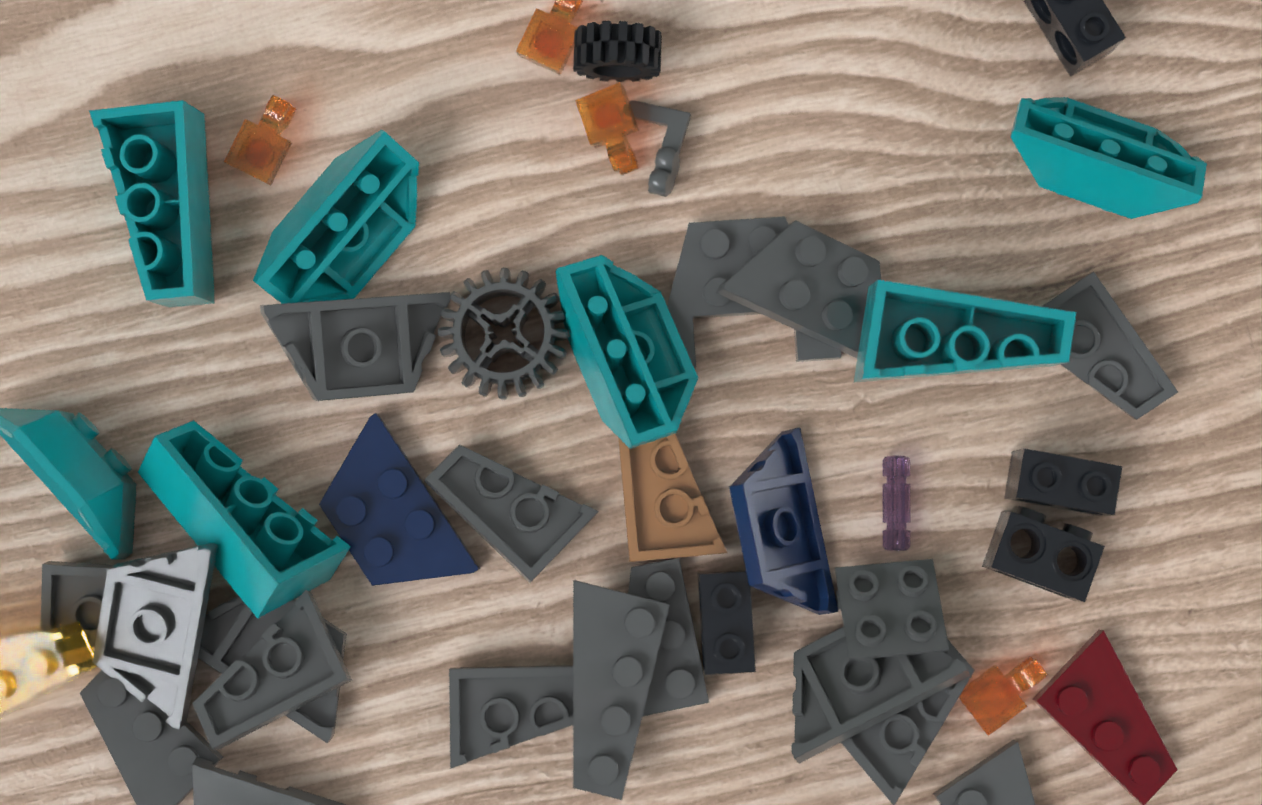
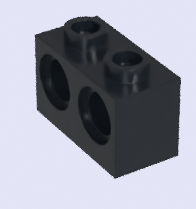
(1077, 30)
(1063, 482)
(1040, 564)
(726, 622)

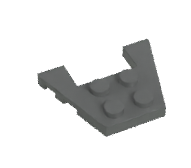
(708, 258)

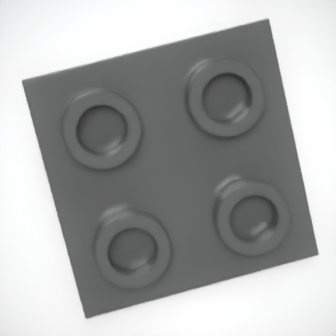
(891, 609)

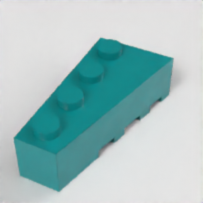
(164, 195)
(942, 332)
(262, 542)

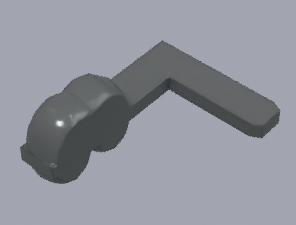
(667, 158)

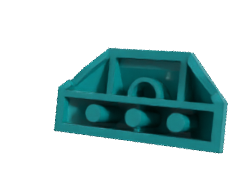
(1105, 158)
(343, 225)
(626, 349)
(78, 472)

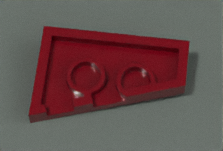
(1106, 717)

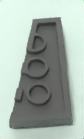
(612, 673)

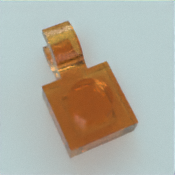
(550, 36)
(608, 121)
(260, 148)
(995, 697)

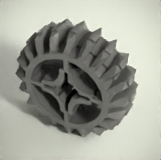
(489, 352)

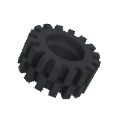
(617, 51)

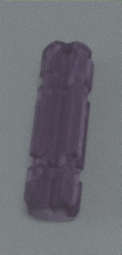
(896, 503)

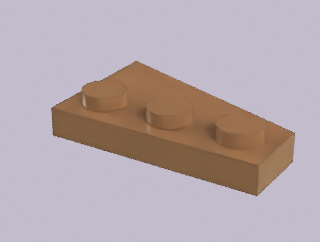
(664, 504)

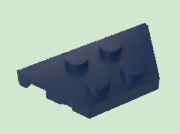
(391, 515)
(782, 526)

